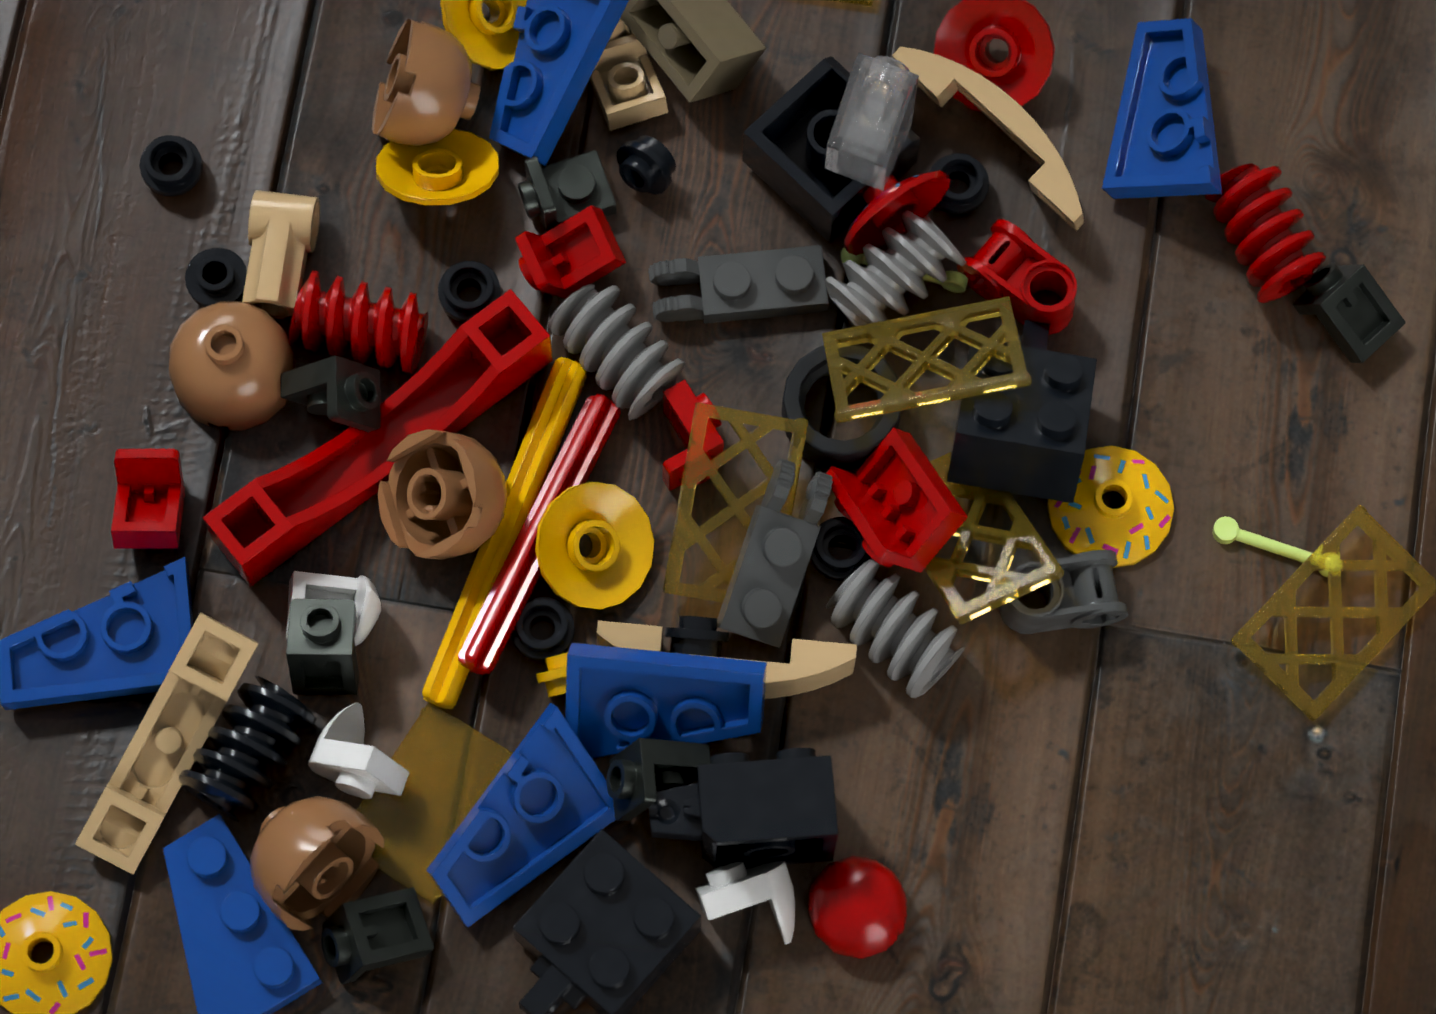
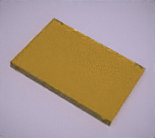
(446, 778)

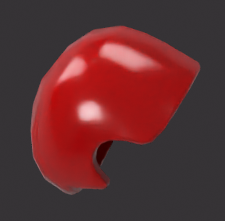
(857, 907)

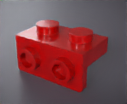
(898, 503)

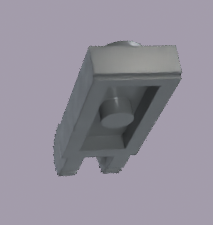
(743, 285)
(774, 559)

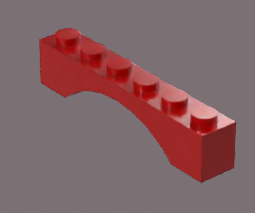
(305, 498)

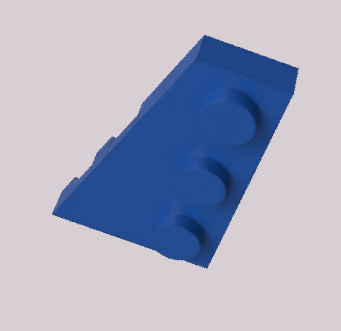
(550, 70)
(1164, 117)
(103, 648)
(659, 695)
(525, 821)
(232, 941)

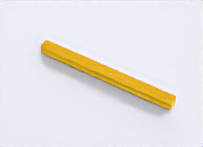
(522, 486)

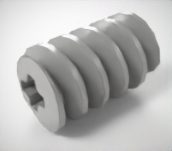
(893, 271)
(615, 348)
(894, 628)

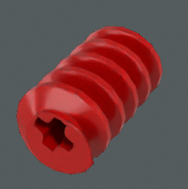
(1264, 231)
(360, 323)

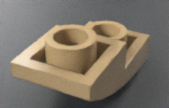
(627, 81)

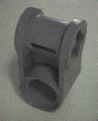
(1079, 599)

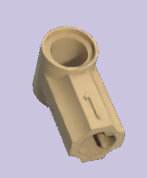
(280, 236)

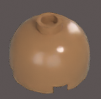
(425, 86)
(230, 365)
(442, 494)
(313, 859)

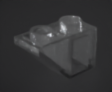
(872, 120)

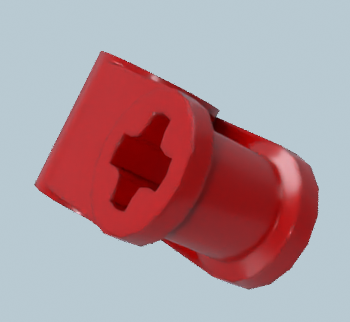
(1019, 268)

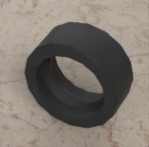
(817, 447)

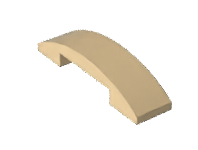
(943, 78)
(810, 667)
(165, 743)

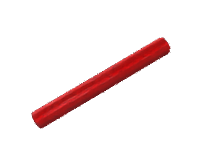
(521, 566)

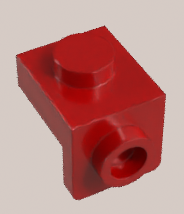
(570, 253)
(679, 409)
(148, 499)

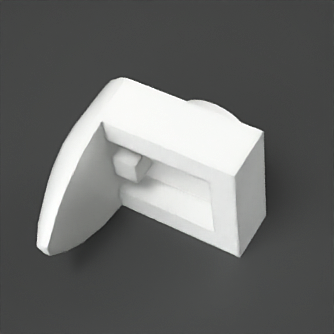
(322, 586)
(350, 763)
(736, 888)

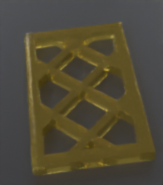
(951, 325)
(699, 466)
(1003, 584)
(1388, 619)

